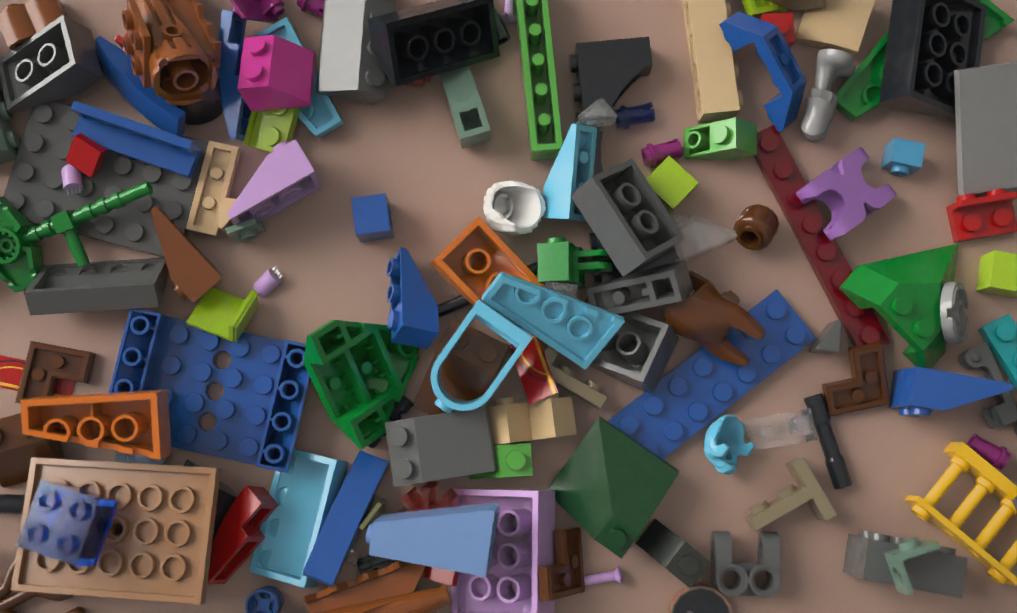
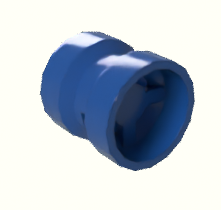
(257, 604)

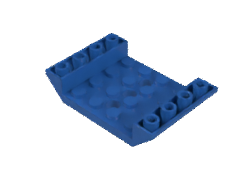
(261, 386)

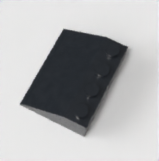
(925, 48)

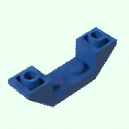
(773, 50)

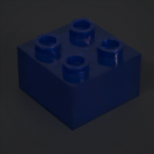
(67, 523)

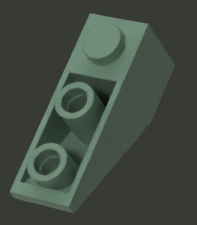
(466, 107)

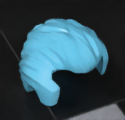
(725, 442)

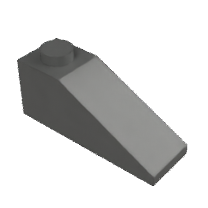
(643, 289)

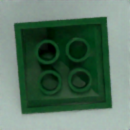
(612, 486)

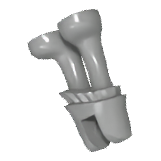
(821, 101)

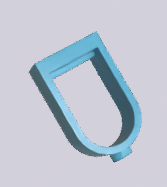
(502, 326)

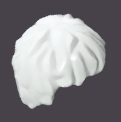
(513, 207)

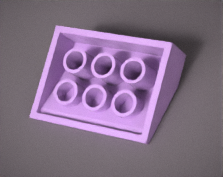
(521, 546)

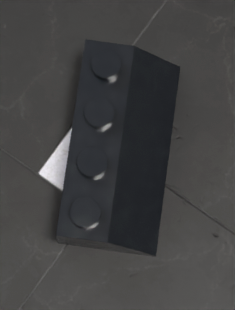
(434, 38)

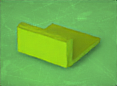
(223, 313)

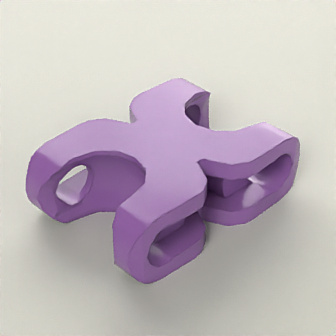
(846, 194)

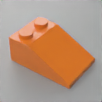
(476, 259)

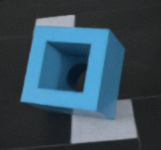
(903, 157)

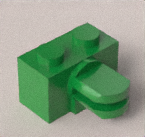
(565, 263)

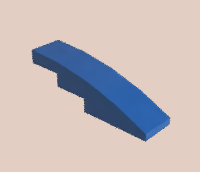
(119, 72)
(234, 107)
(344, 518)

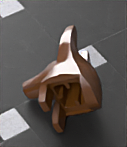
(709, 319)

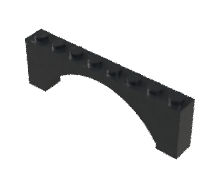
(606, 72)

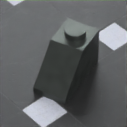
(673, 553)

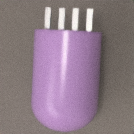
(71, 179)
(268, 282)

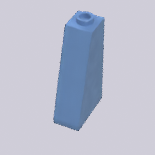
(439, 538)

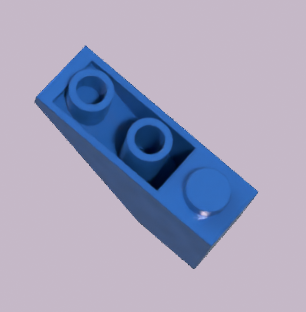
(413, 308)

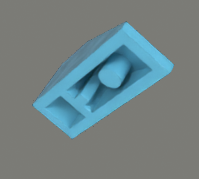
(570, 171)

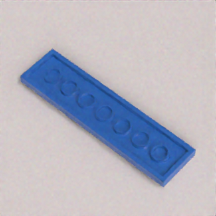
(708, 385)

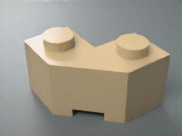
(525, 422)

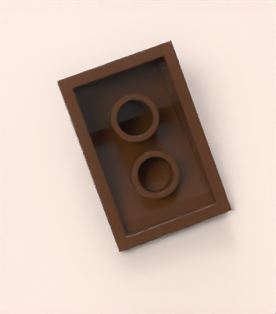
(466, 370)

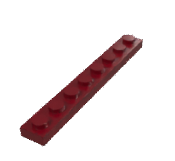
(808, 225)

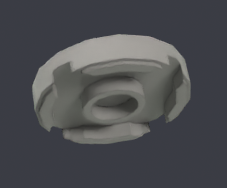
(952, 312)

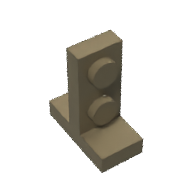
(564, 378)
(791, 497)

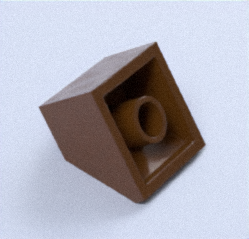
(18, 449)

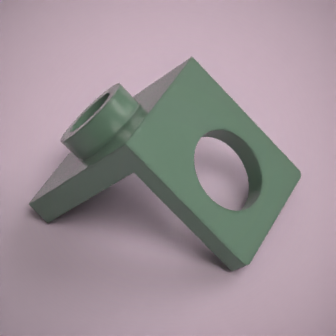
(245, 230)
(907, 549)

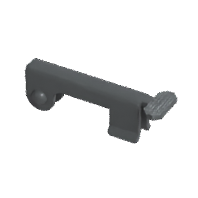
(982, 358)

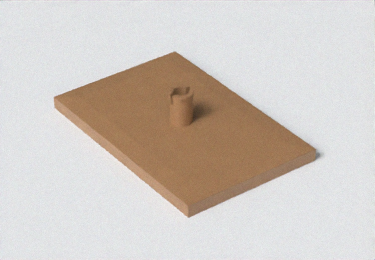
(155, 541)

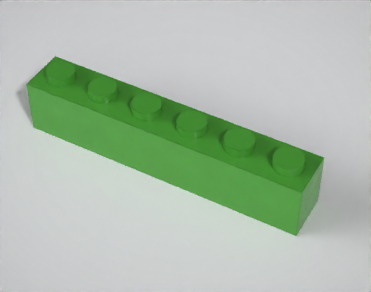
(539, 79)

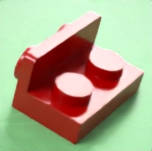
(982, 216)

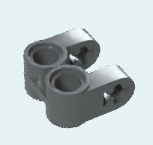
(768, 560)

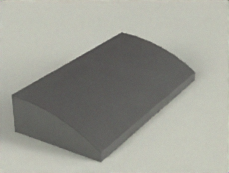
(98, 286)

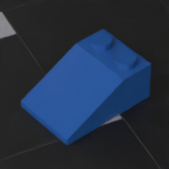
(924, 390)

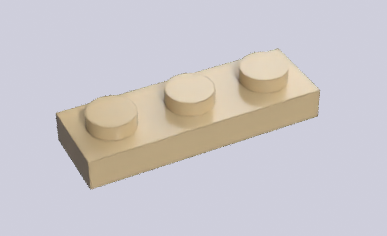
(213, 184)

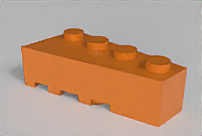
(115, 421)

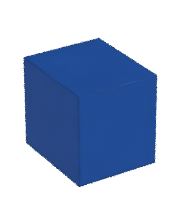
(372, 217)

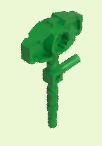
(23, 259)

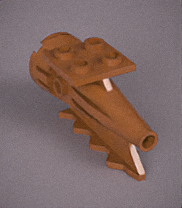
(172, 48)
(380, 592)

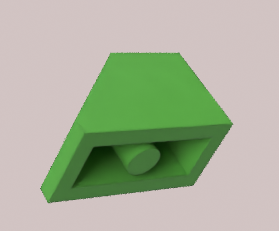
(511, 461)

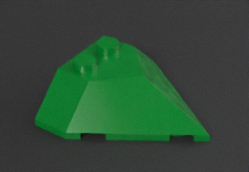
(908, 297)
(358, 375)

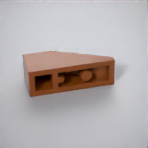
(185, 262)

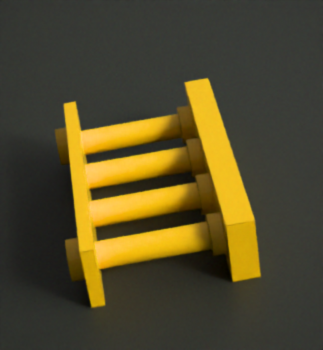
(987, 481)

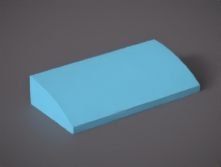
(293, 527)

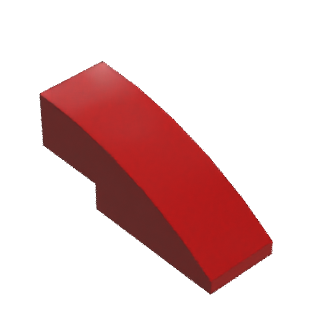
(239, 532)

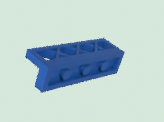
(137, 140)

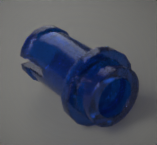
(634, 115)

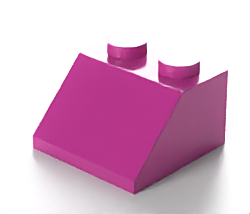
(275, 73)

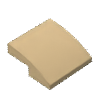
(835, 26)

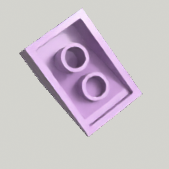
(277, 184)

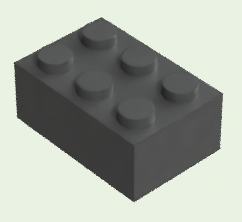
(627, 216)
(931, 572)

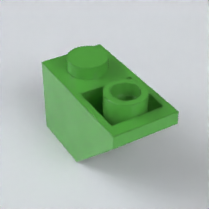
(721, 140)

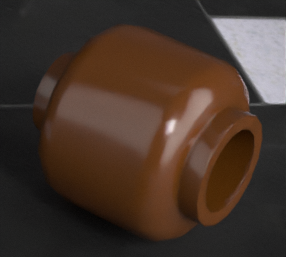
(756, 227)

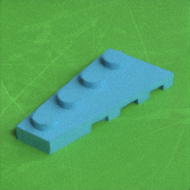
(322, 114)
(556, 319)

